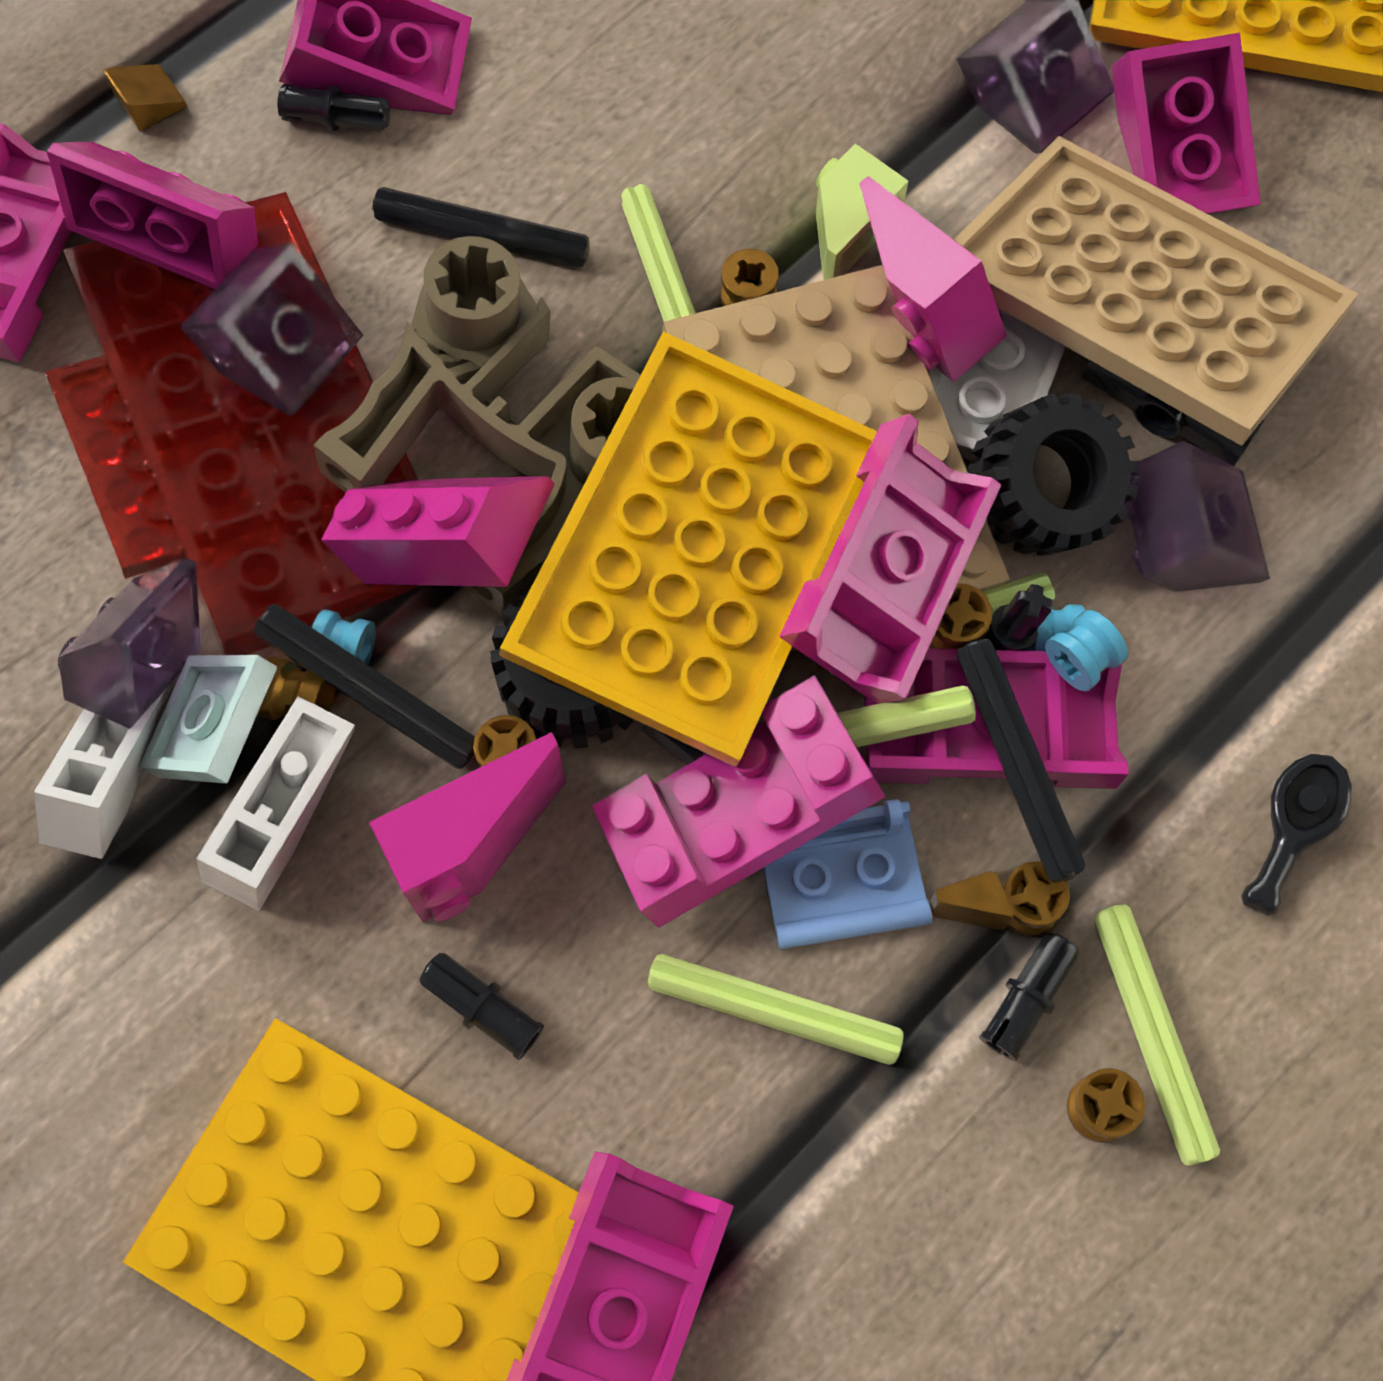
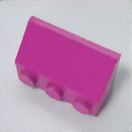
(152, 212)
(438, 529)

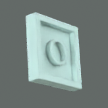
(208, 717)

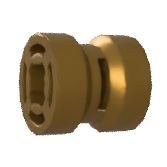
(289, 684)

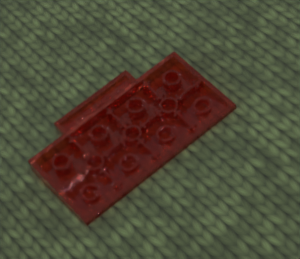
(197, 460)

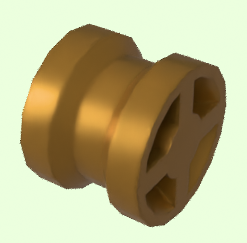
(748, 265)
(967, 609)
(501, 736)
(1040, 893)
(1114, 1095)

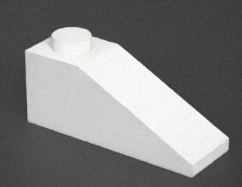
(93, 781)
(274, 805)

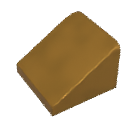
(144, 93)
(974, 902)

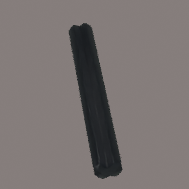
(462, 221)
(365, 686)
(1021, 761)

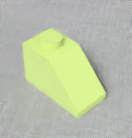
(841, 209)

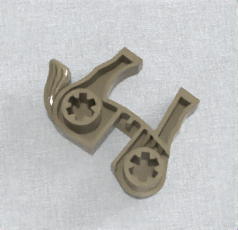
(463, 346)

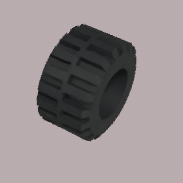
(1096, 465)
(546, 704)

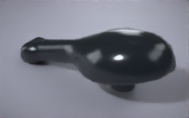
(1305, 808)

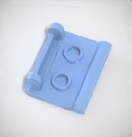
(849, 881)

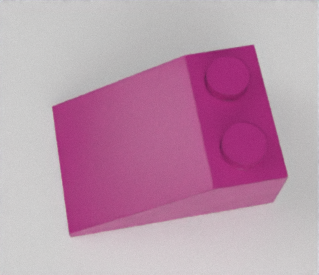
(379, 49)
(1189, 121)
(936, 286)
(464, 831)

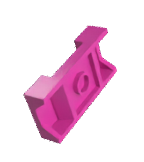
(30, 239)
(891, 566)
(1069, 727)
(724, 822)
(625, 1279)

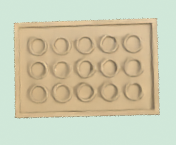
(1153, 288)
(848, 354)

